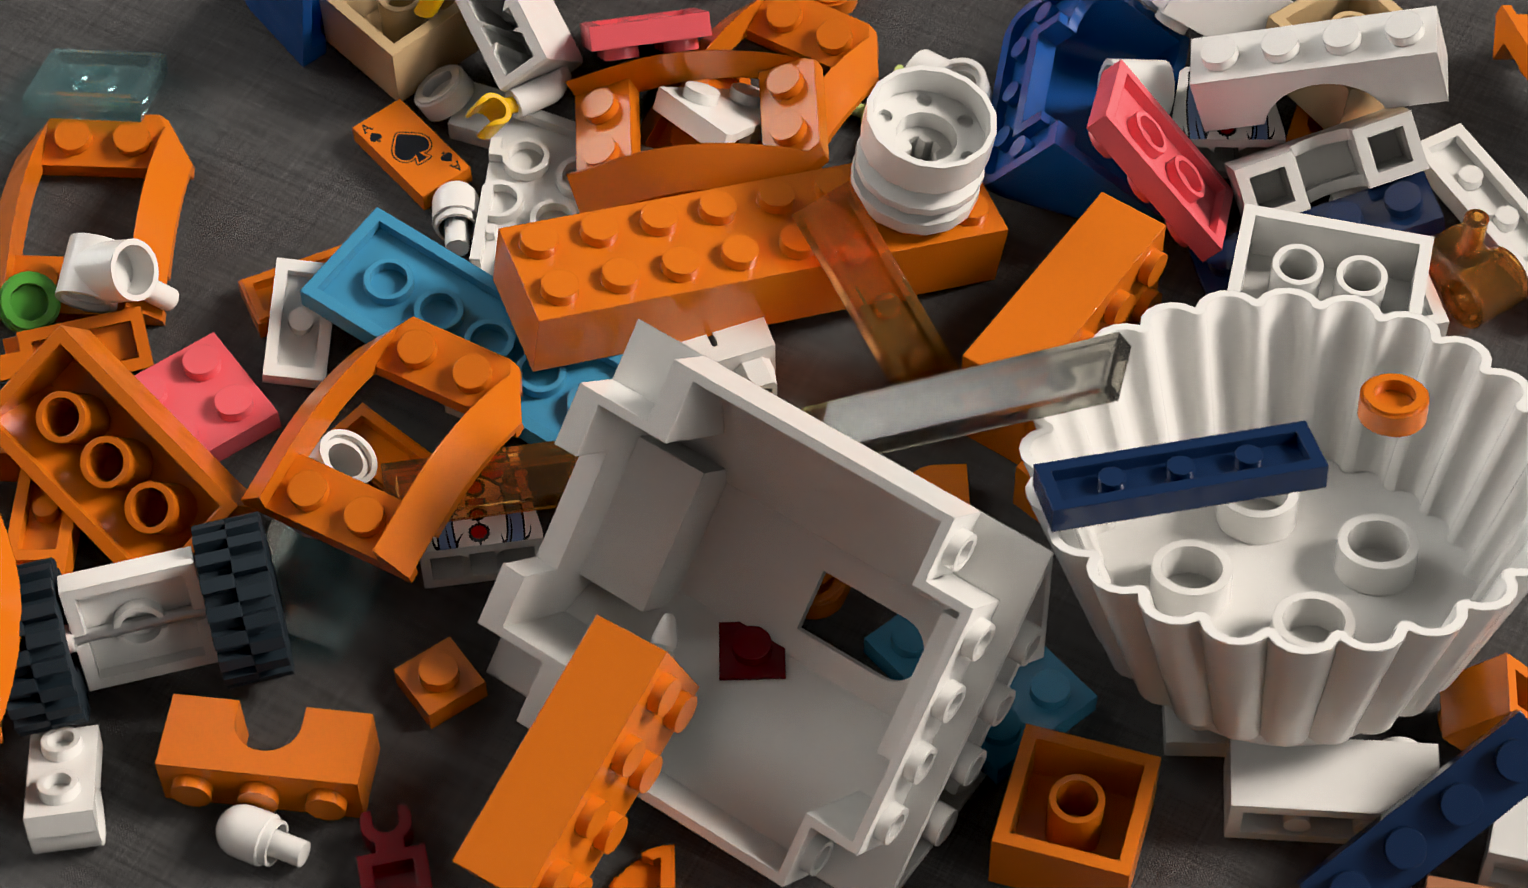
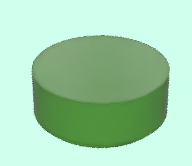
(28, 302)

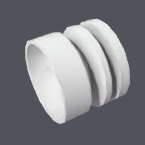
(923, 149)

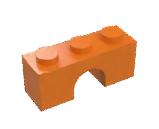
(320, 772)

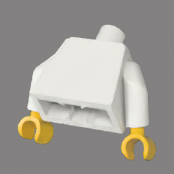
(525, 51)

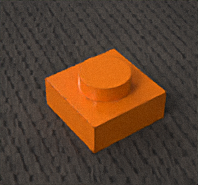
(440, 682)

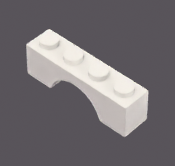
(1387, 54)

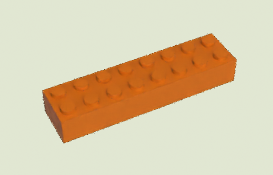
(703, 265)

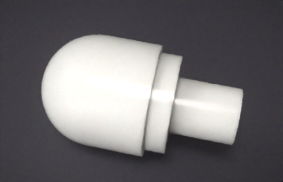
(455, 215)
(259, 837)

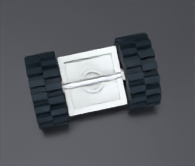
(148, 622)

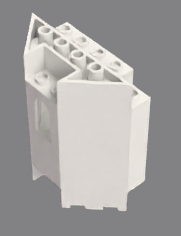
(733, 510)

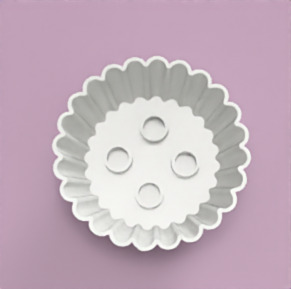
(1318, 603)

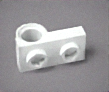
(64, 790)

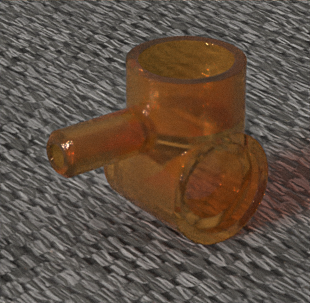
(1475, 278)

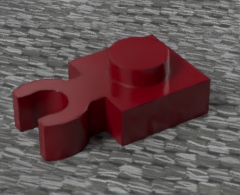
(749, 653)
(392, 858)

